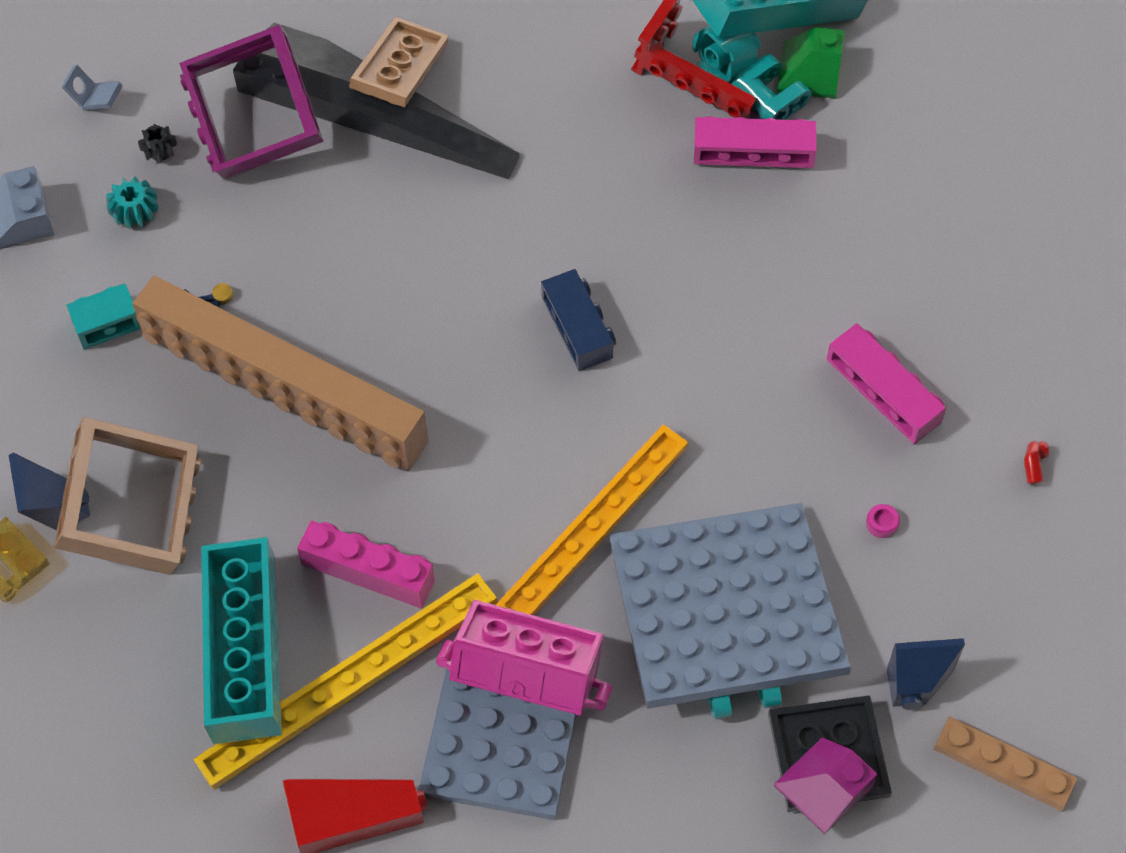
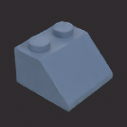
(23, 208)

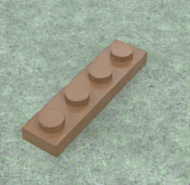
(1005, 763)

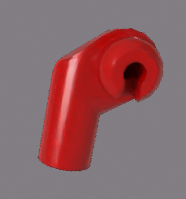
(1032, 461)

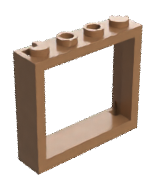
(112, 549)

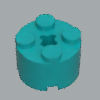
(725, 55)

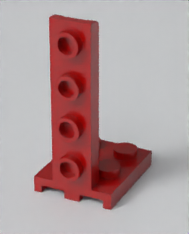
(683, 74)

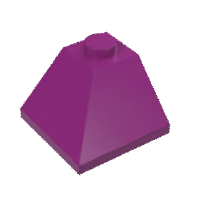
(826, 783)

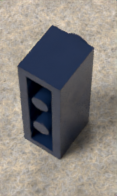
(578, 319)

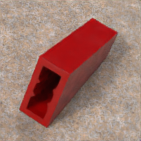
(350, 810)

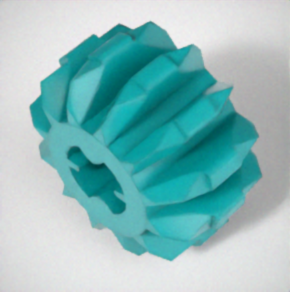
(132, 202)

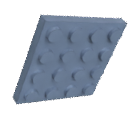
(497, 751)

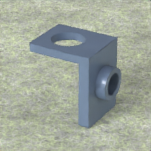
(93, 94)

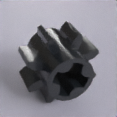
(157, 143)

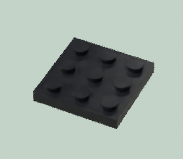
(842, 721)

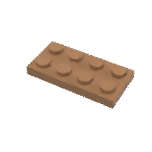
(399, 62)

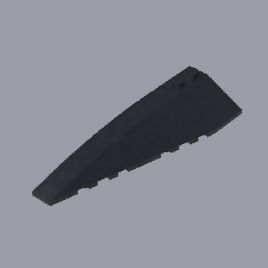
(327, 77)

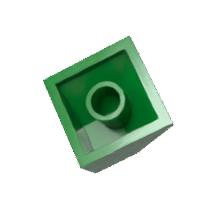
(813, 60)

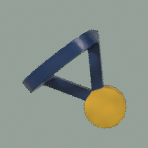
(221, 294)

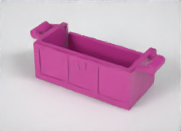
(526, 658)

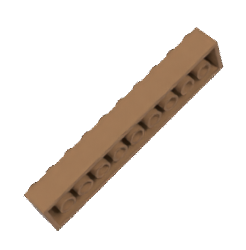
(281, 373)

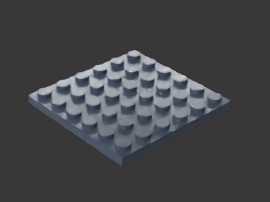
(727, 605)

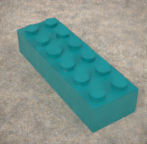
(754, 16)
(240, 641)

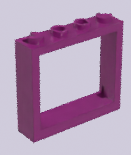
(228, 54)

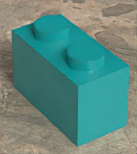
(103, 316)

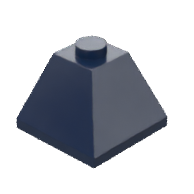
(40, 492)
(920, 670)

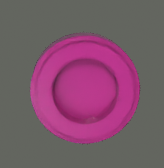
(882, 521)

